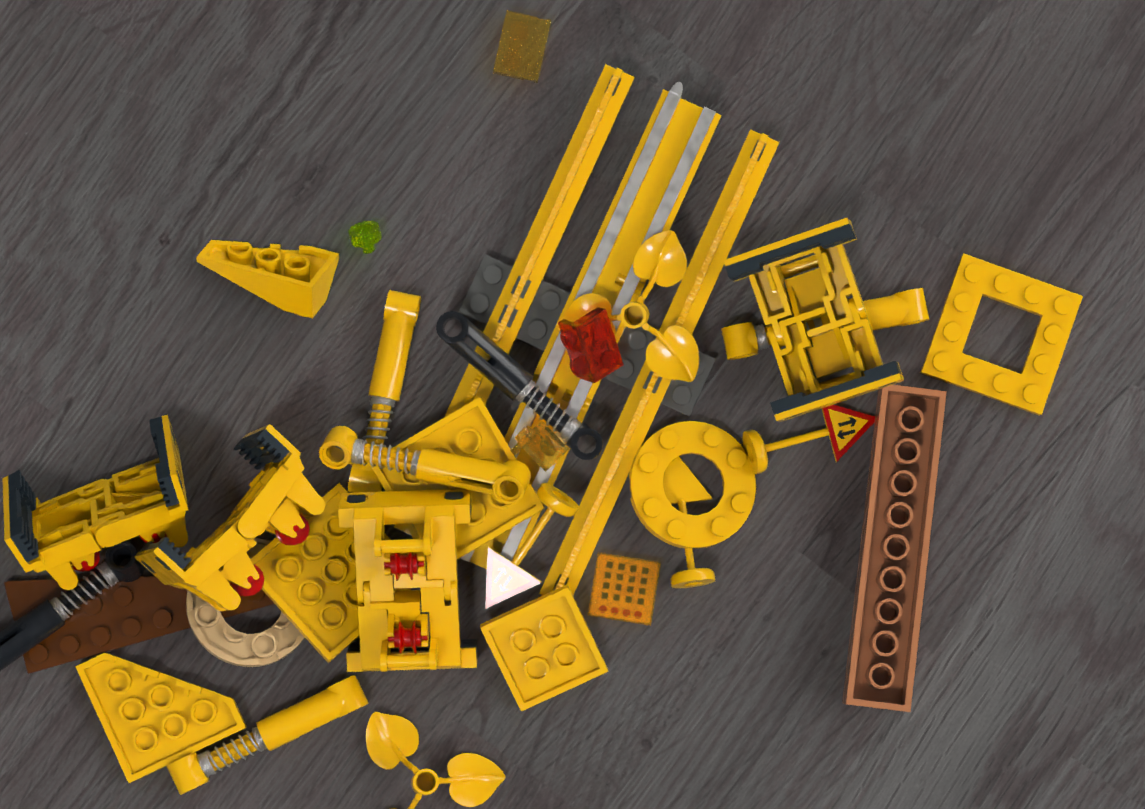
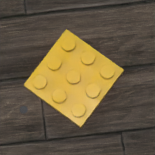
(544, 647)

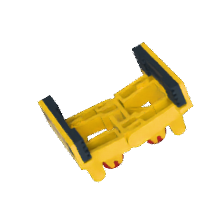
(822, 291)
(276, 502)

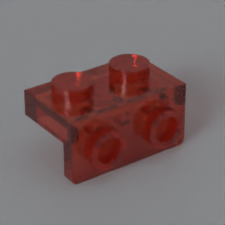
(591, 345)

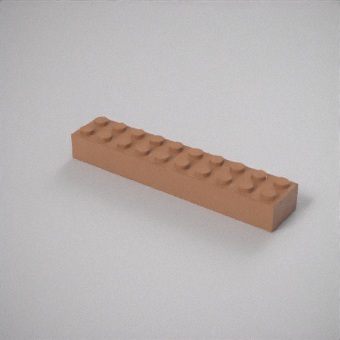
(894, 548)

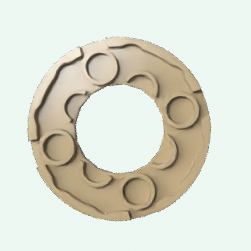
(239, 647)

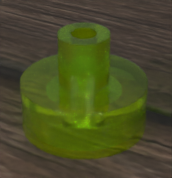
(365, 235)

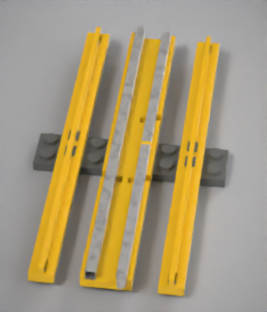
(524, 307)

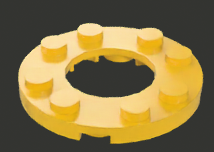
(658, 513)

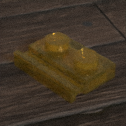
(522, 46)

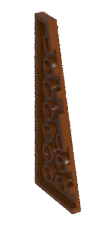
(112, 620)

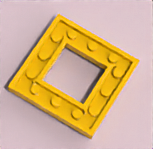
(978, 279)

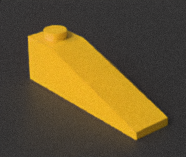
(286, 278)

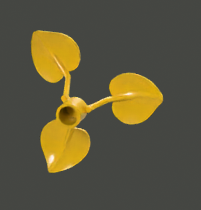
(659, 261)
(470, 775)

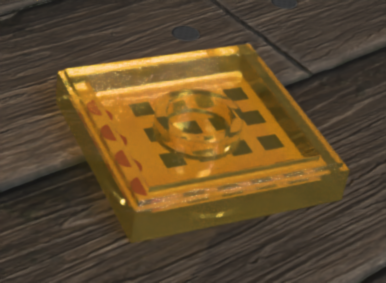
(624, 589)

